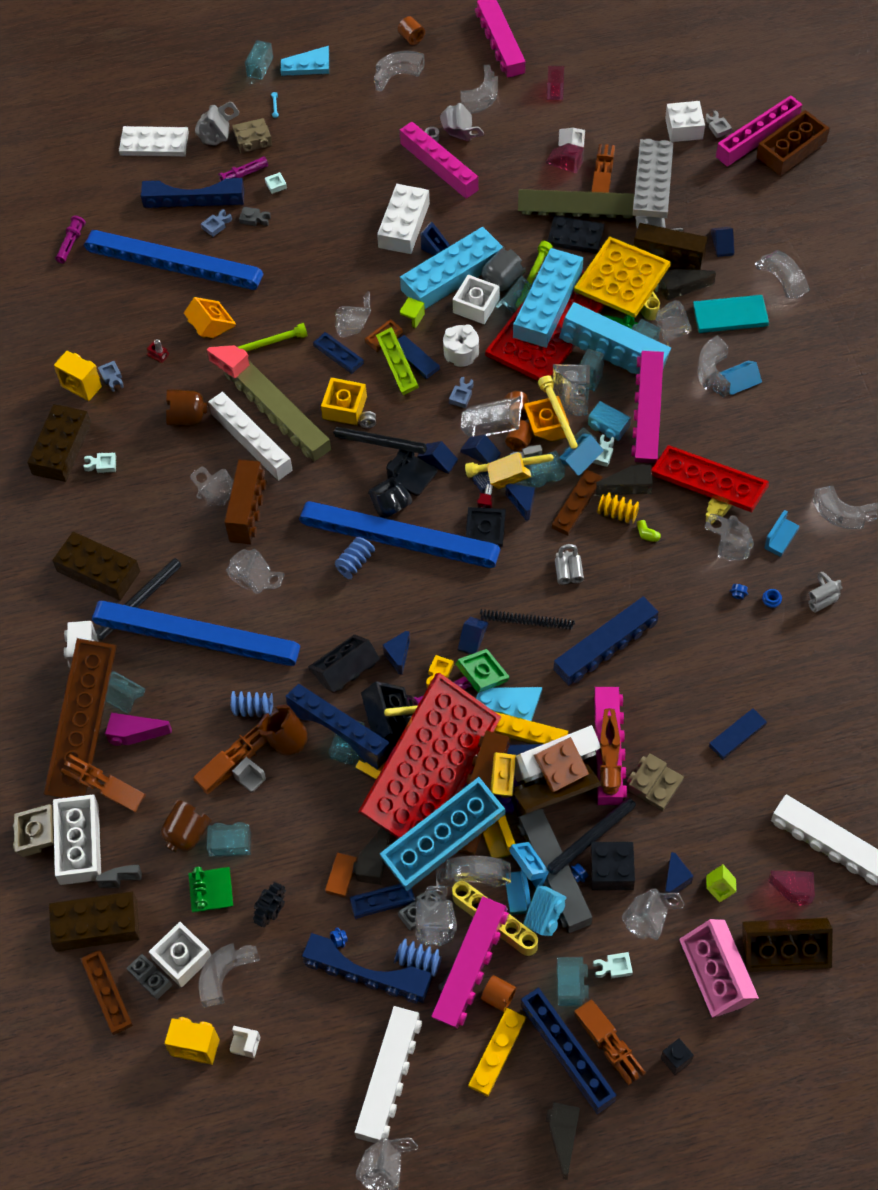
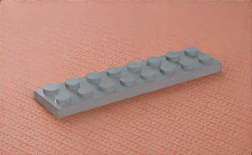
(653, 178)

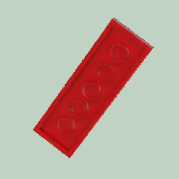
(710, 478)

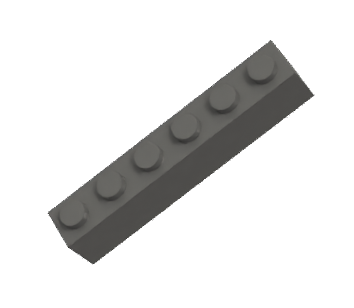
(539, 834)

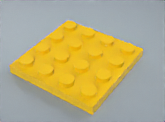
(622, 276)

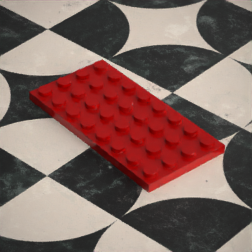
(531, 358)
(429, 758)

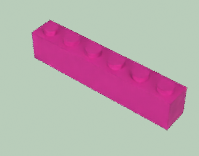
(500, 37)
(757, 130)
(439, 160)
(648, 406)
(603, 699)
(470, 963)

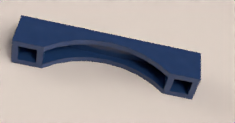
(227, 192)
(365, 742)
(408, 982)

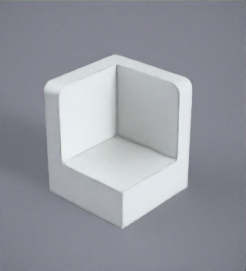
(572, 136)
(244, 1042)

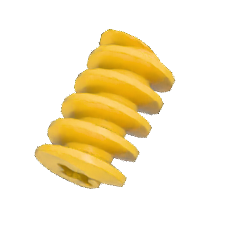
(619, 508)

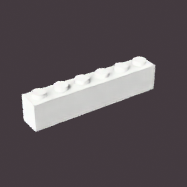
(250, 436)
(828, 838)
(387, 1075)

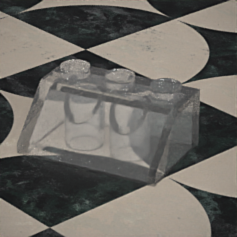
(572, 387)
(492, 417)

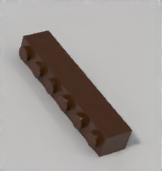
(483, 765)

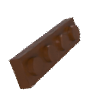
(576, 503)
(106, 992)

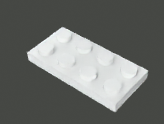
(153, 141)

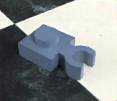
(214, 224)
(111, 375)
(461, 395)

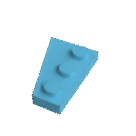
(307, 63)
(515, 702)

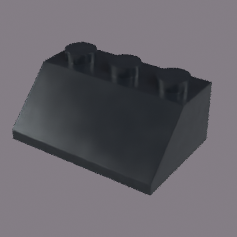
(344, 663)
(377, 699)

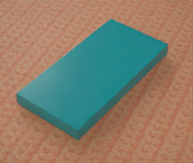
(730, 313)

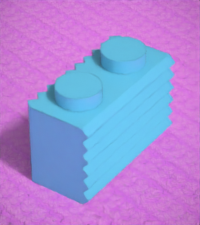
(609, 421)
(544, 911)

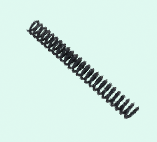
(527, 619)

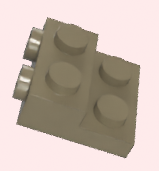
(252, 135)
(654, 781)
(33, 830)

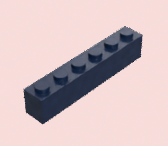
(606, 641)
(568, 1051)

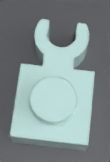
(604, 458)
(103, 463)
(617, 965)

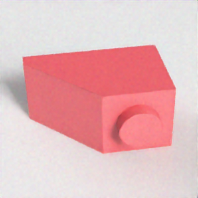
(229, 359)

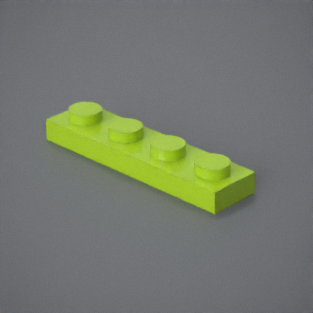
(397, 361)

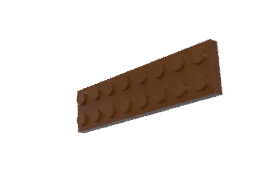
(80, 715)

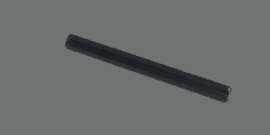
(380, 440)
(145, 592)
(591, 836)

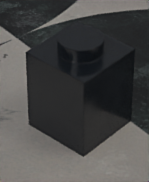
(677, 1056)

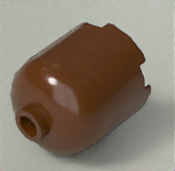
(185, 407)
(284, 731)
(183, 827)

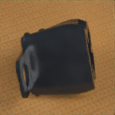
(389, 497)

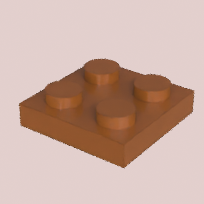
(561, 764)

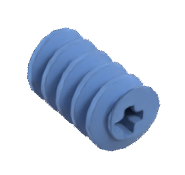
(353, 556)
(251, 705)
(418, 957)

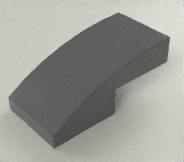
(113, 877)

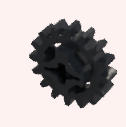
(269, 904)

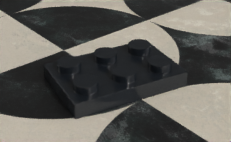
(576, 234)

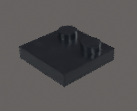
(486, 525)

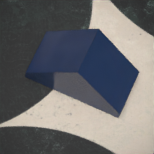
(432, 240)
(723, 241)
(481, 449)
(439, 456)
(522, 498)
(472, 635)
(397, 650)
(678, 875)

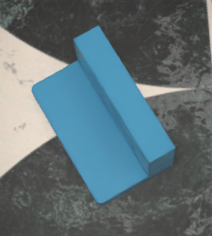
(742, 376)
(583, 455)
(781, 535)
(529, 863)
(518, 893)

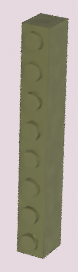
(576, 203)
(282, 412)

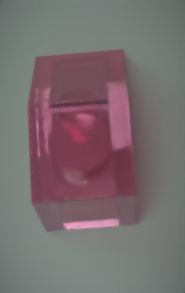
(555, 83)
(567, 157)
(794, 885)

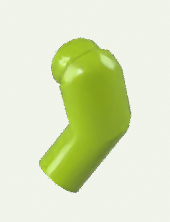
(646, 533)

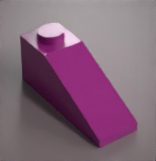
(134, 729)

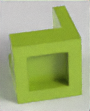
(414, 310)
(721, 883)

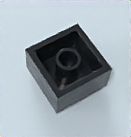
(612, 866)

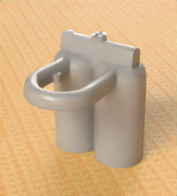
(568, 565)
(825, 594)

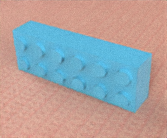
(449, 268)
(548, 297)
(617, 342)
(442, 833)

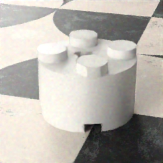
(461, 345)

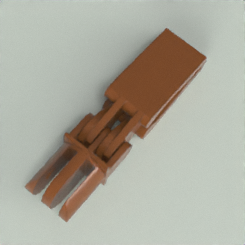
(603, 169)
(224, 763)
(609, 771)
(112, 789)
(604, 1037)

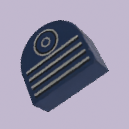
(481, 481)

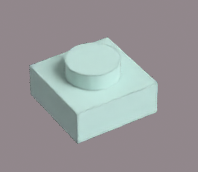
(275, 183)

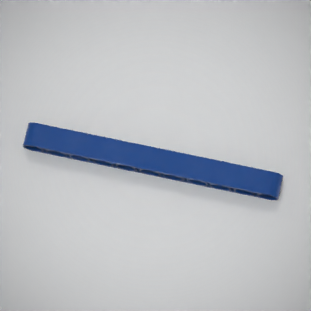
(174, 259)
(400, 534)
(196, 633)

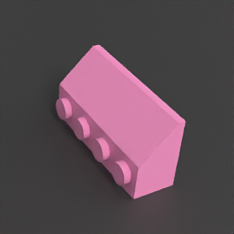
(718, 968)

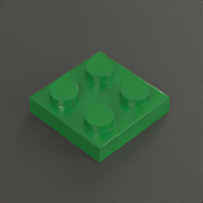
(482, 670)

